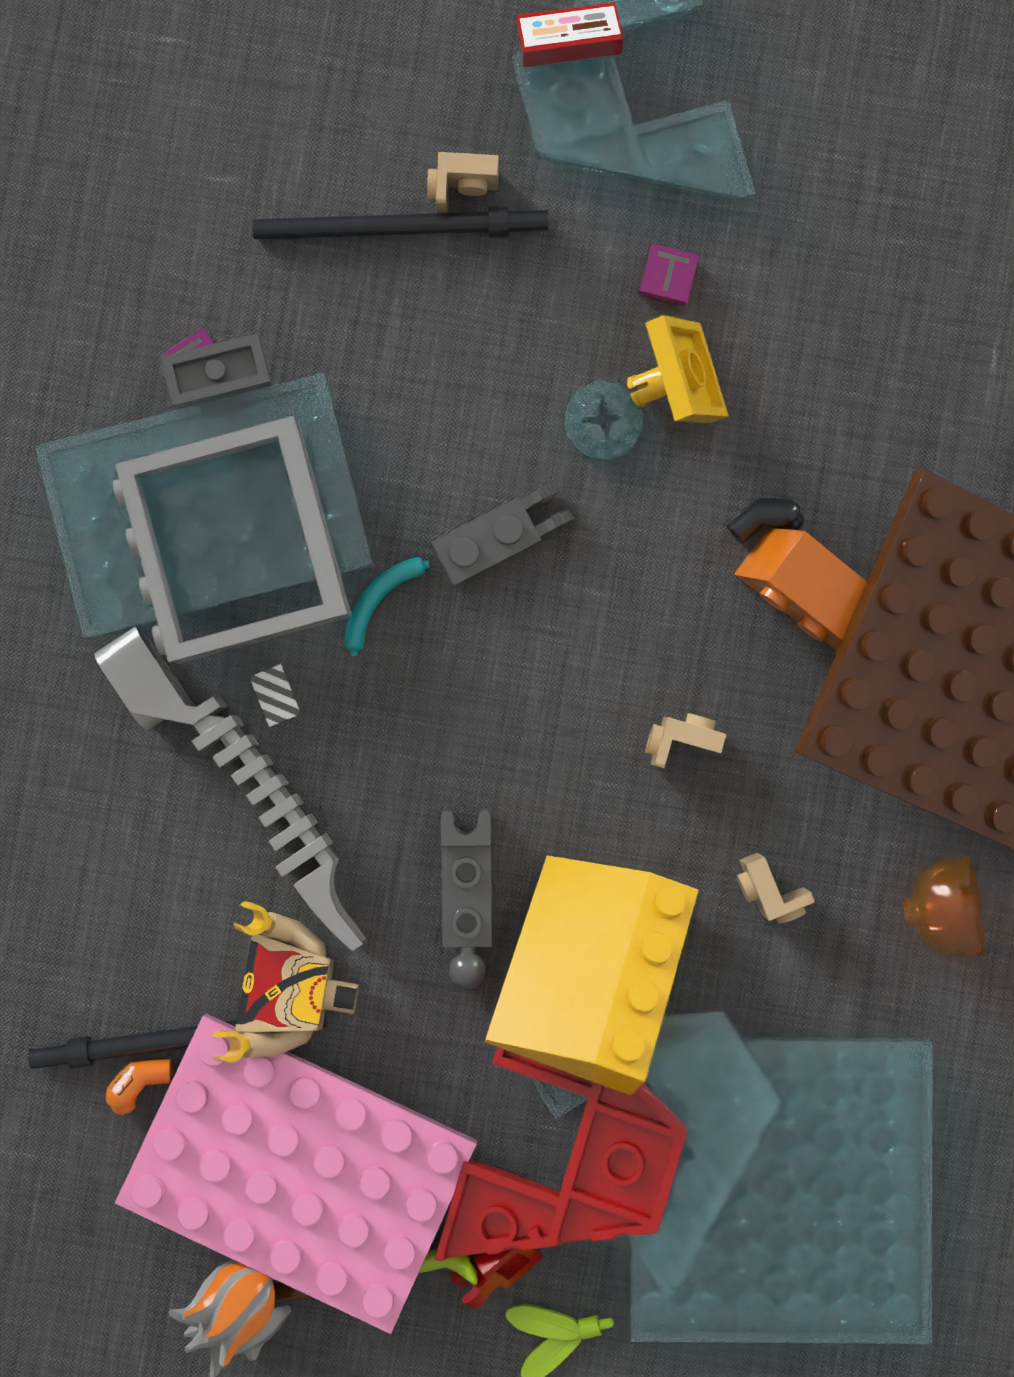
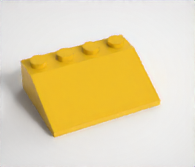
(593, 971)

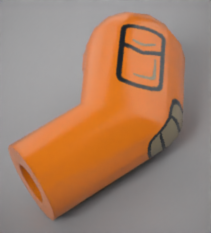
(131, 1080)

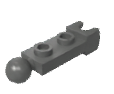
(466, 896)

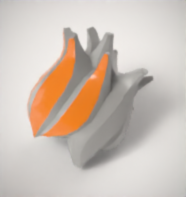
(232, 1314)

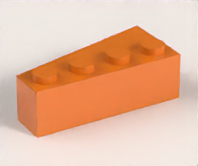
(804, 582)

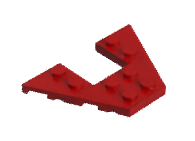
(610, 1188)

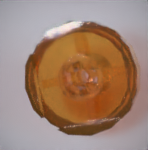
(947, 908)

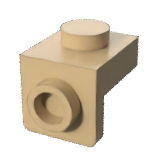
(694, 731)
(759, 886)

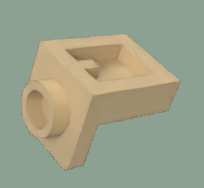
(468, 172)

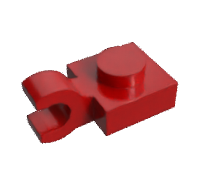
(496, 1270)

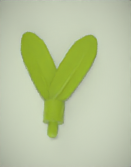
(561, 1334)

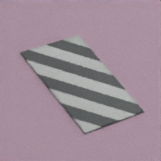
(275, 695)

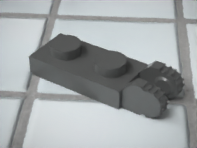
(497, 536)

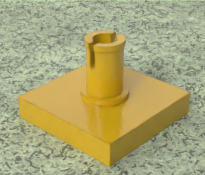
(682, 373)

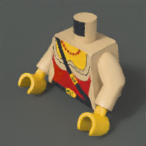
(283, 988)

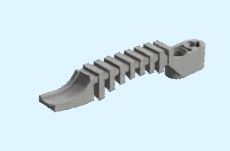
(156, 695)

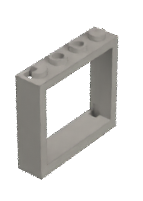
(143, 542)

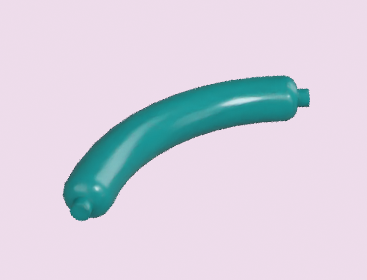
(374, 594)

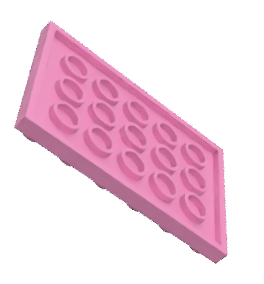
(297, 1175)

